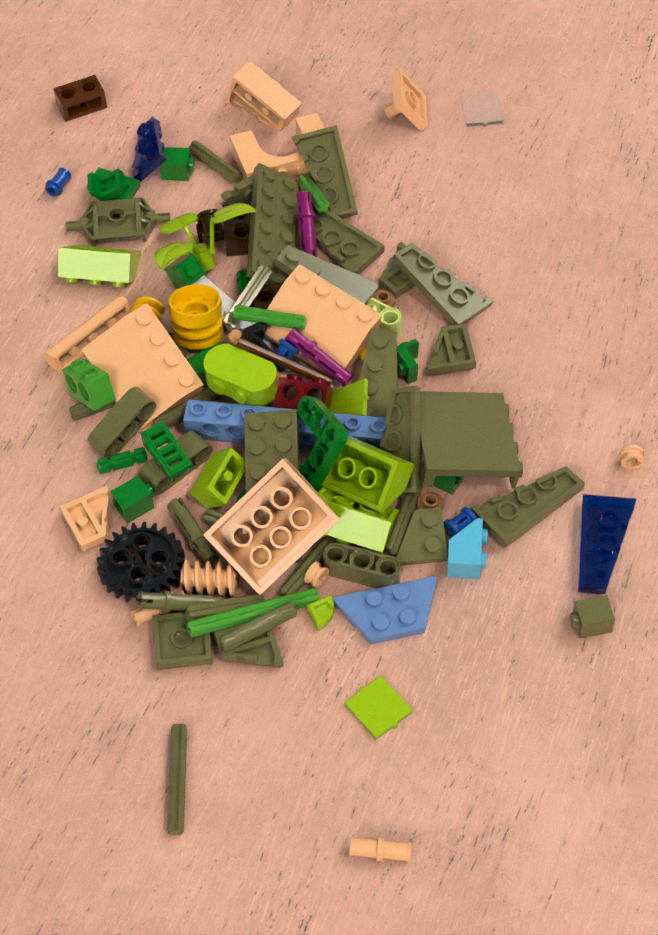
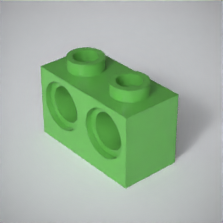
(88, 384)

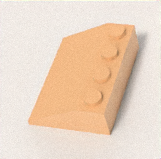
(333, 317)
(144, 356)
(272, 526)

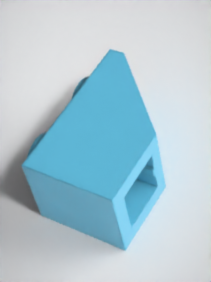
(466, 553)

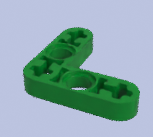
(330, 436)

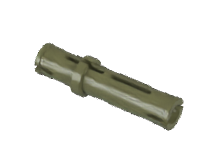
(193, 532)
(167, 601)

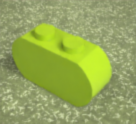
(240, 375)

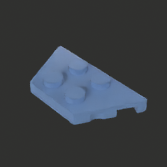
(390, 610)

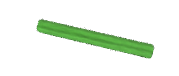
(249, 612)

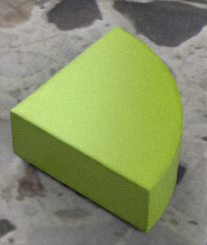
(321, 612)

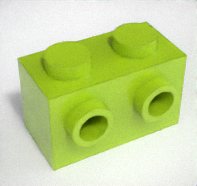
(219, 478)

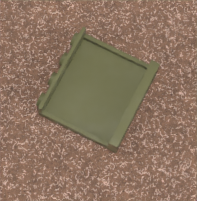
(467, 437)

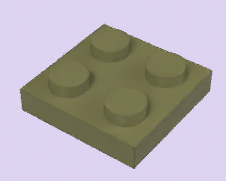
(175, 646)

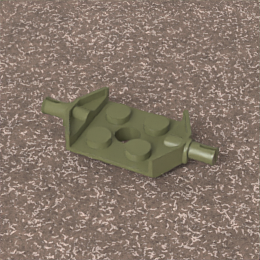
(136, 221)

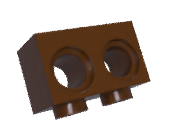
(80, 98)

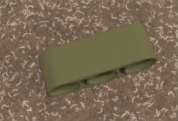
(122, 422)
(195, 449)
(352, 556)

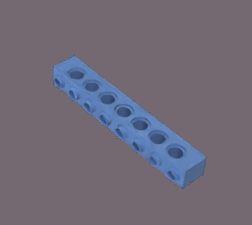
(226, 423)

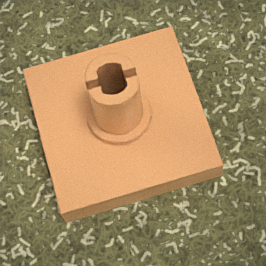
(407, 100)

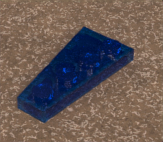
(601, 537)

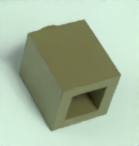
(592, 616)

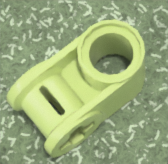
(391, 317)

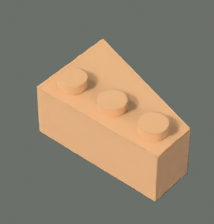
(263, 96)

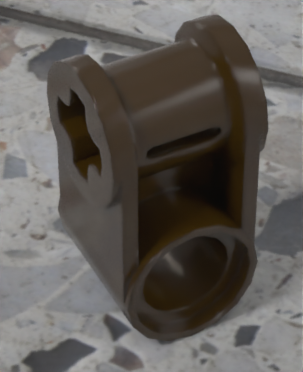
(203, 227)

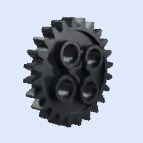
(159, 547)

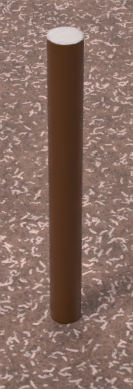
(282, 361)

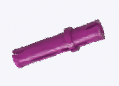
(306, 219)
(310, 350)

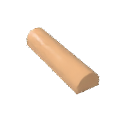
(70, 346)

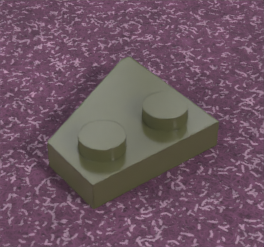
(452, 351)
(257, 651)

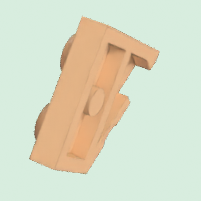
(88, 518)

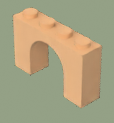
(249, 154)

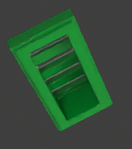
(158, 436)

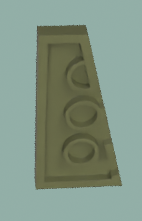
(327, 165)
(447, 293)

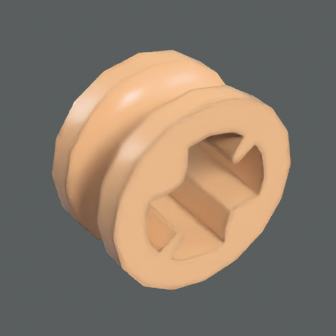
(632, 457)
(316, 575)

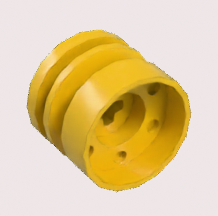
(196, 316)

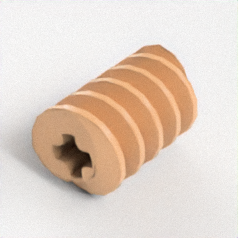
(209, 578)

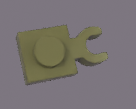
(241, 194)

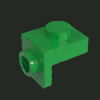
(107, 185)
(407, 365)

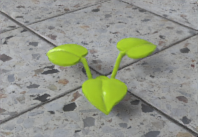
(201, 251)

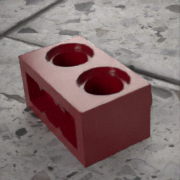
(303, 388)

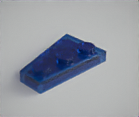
(148, 149)

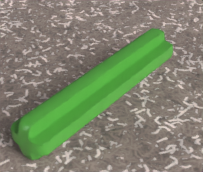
(318, 199)
(269, 317)

